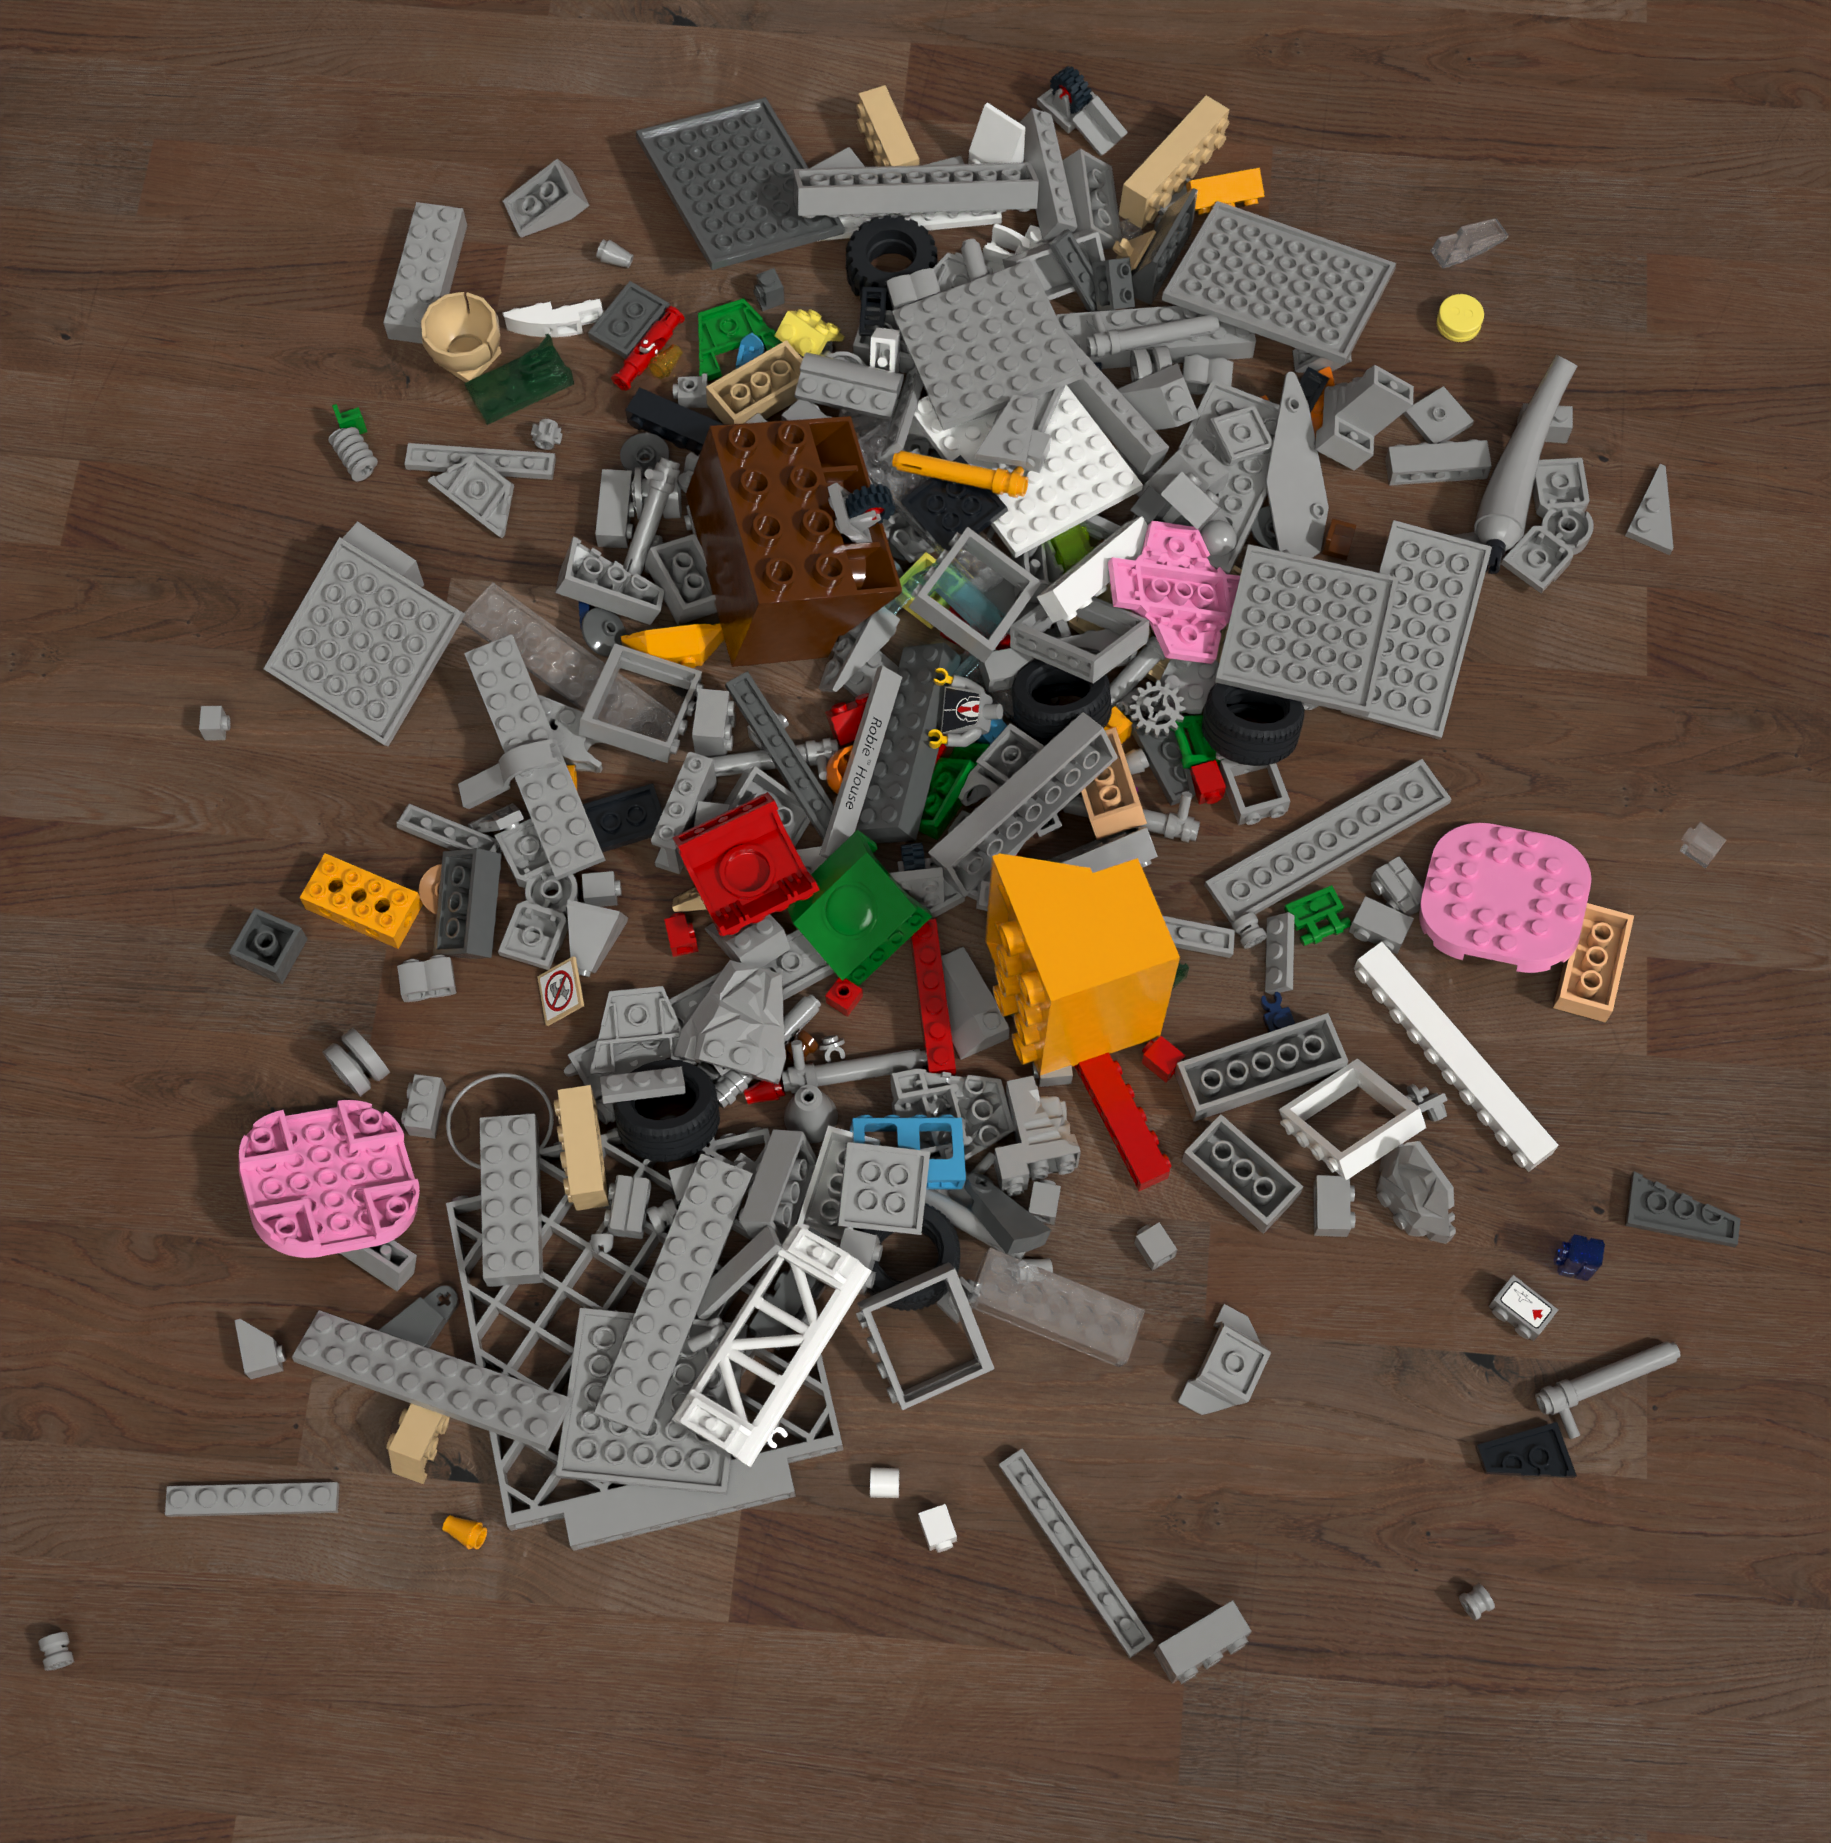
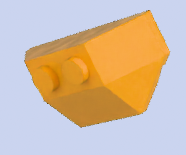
(680, 644)

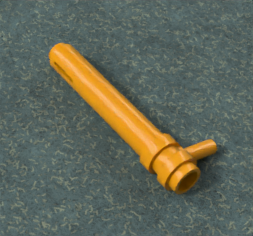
(998, 480)

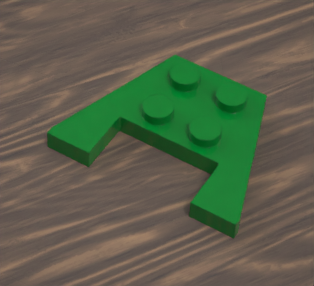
(723, 330)

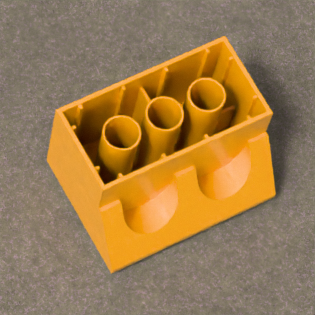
(1077, 958)

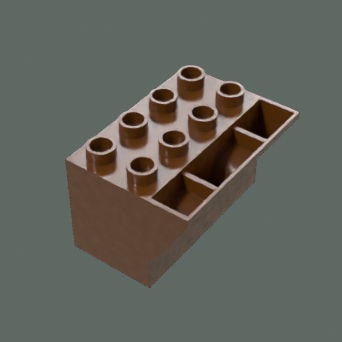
(772, 541)

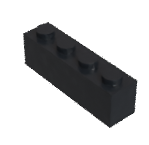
(669, 420)

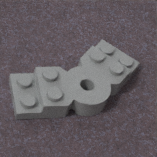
(1561, 501)
(540, 921)

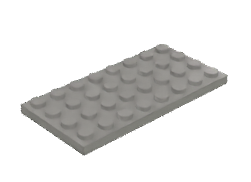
(1246, 479)
(1426, 626)

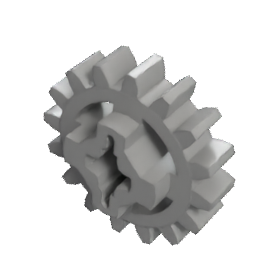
(1148, 704)

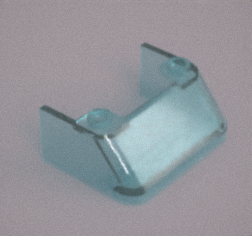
(963, 598)

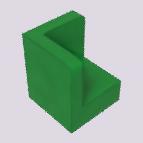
(350, 418)

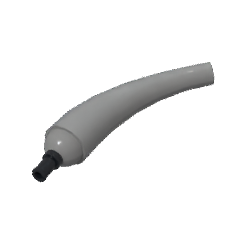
(1509, 491)

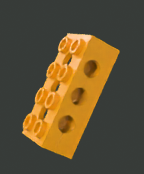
(356, 885)

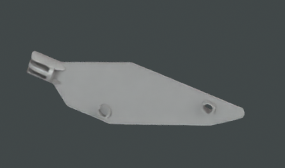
(1295, 476)

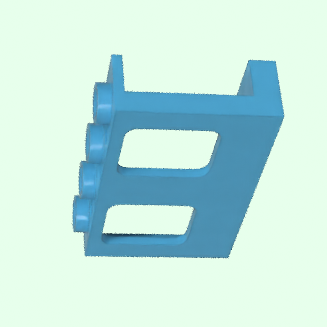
(941, 1172)

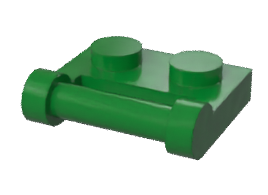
(1203, 750)

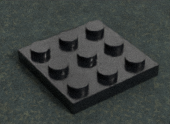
(951, 507)

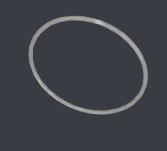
(551, 1116)

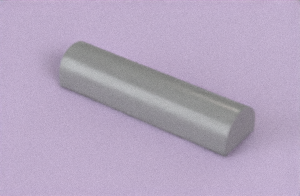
(444, 831)

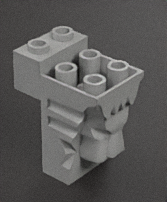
(1359, 412)
(1040, 1136)

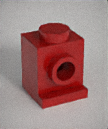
(680, 935)

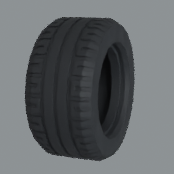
(1043, 681)
(1250, 741)
(675, 1137)
(945, 1238)

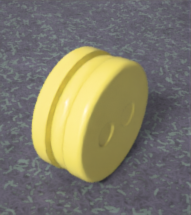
(1460, 318)

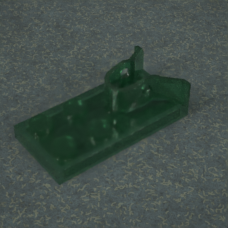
(520, 382)

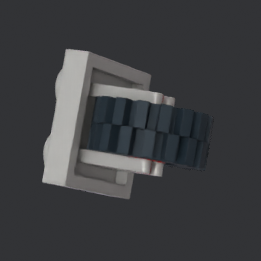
(1066, 97)
(860, 509)
(917, 876)

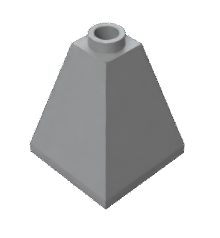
(592, 934)

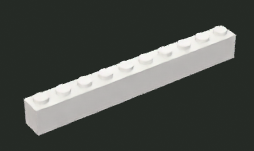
(1455, 1057)

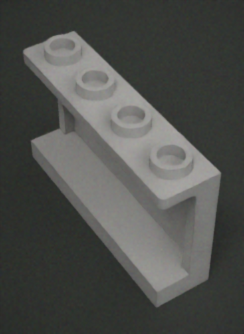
(693, 784)

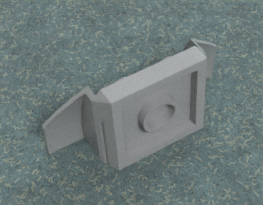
(1229, 1367)

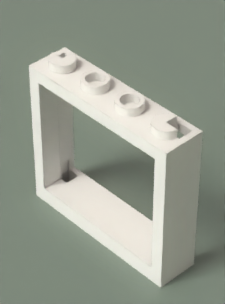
(1370, 1148)

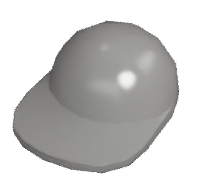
(1218, 535)

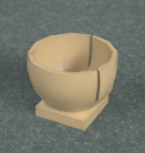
(461, 338)

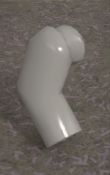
(707, 1338)

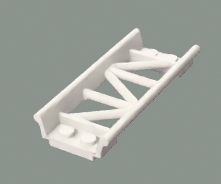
(731, 1430)

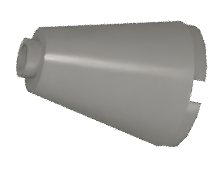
(810, 1112)

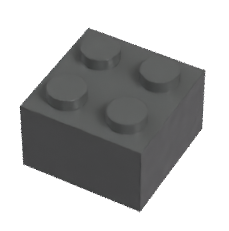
(268, 946)

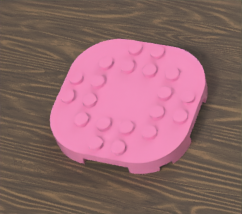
(1505, 896)
(328, 1180)

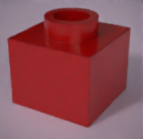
(846, 1003)

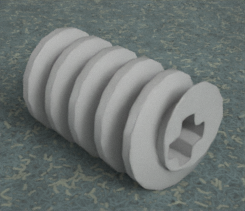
(353, 452)

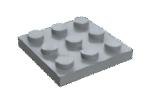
(883, 1188)

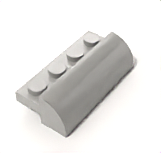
(848, 386)

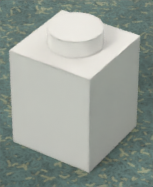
(938, 1528)

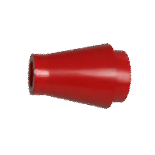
(764, 1092)

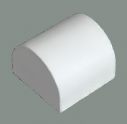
(884, 1483)

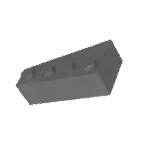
(788, 1300)

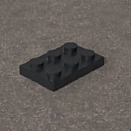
(624, 817)

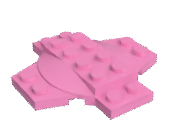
(1176, 591)

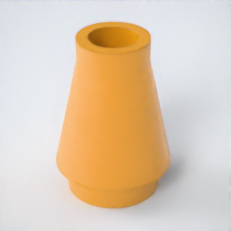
(467, 1532)

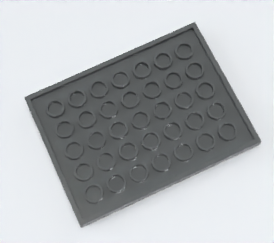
(734, 182)

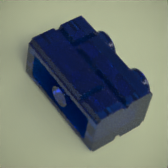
(1579, 1257)

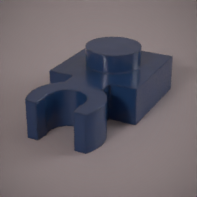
(1277, 1017)

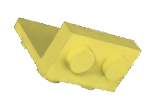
(807, 331)

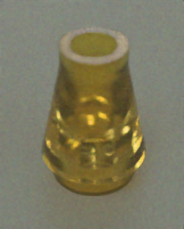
(664, 362)

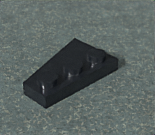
(1528, 1453)

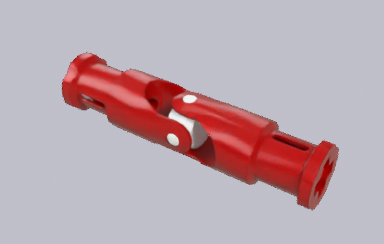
(650, 346)

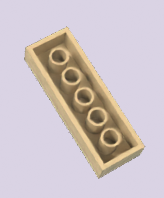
(1174, 162)

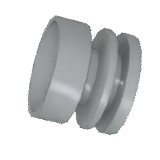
(640, 491)

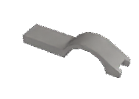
(512, 763)

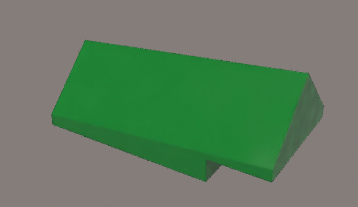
(945, 787)

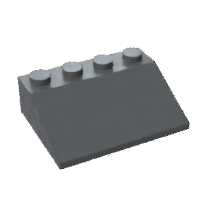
(1171, 236)

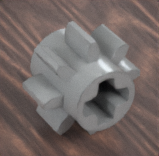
(546, 434)

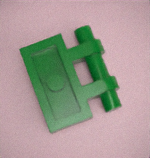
(1314, 908)

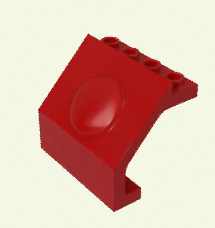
(744, 865)

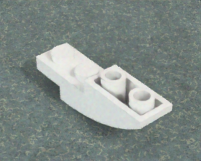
(559, 322)

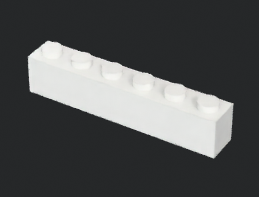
(1091, 573)

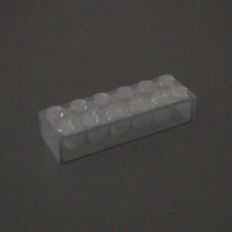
(1055, 1307)

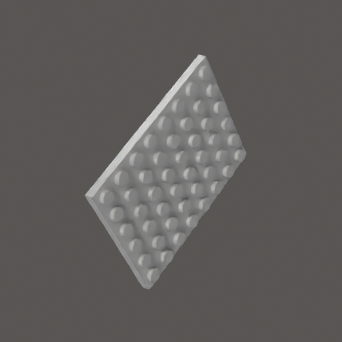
(1279, 282)

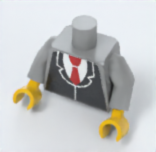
(965, 712)

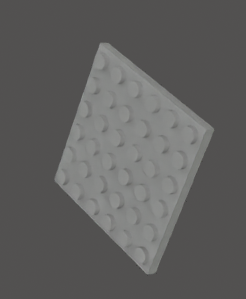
(987, 344)
(1307, 630)
(364, 641)
(616, 1454)

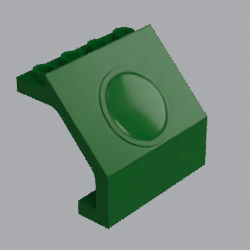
(857, 912)

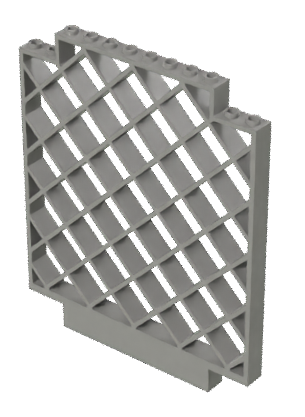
(629, 1508)

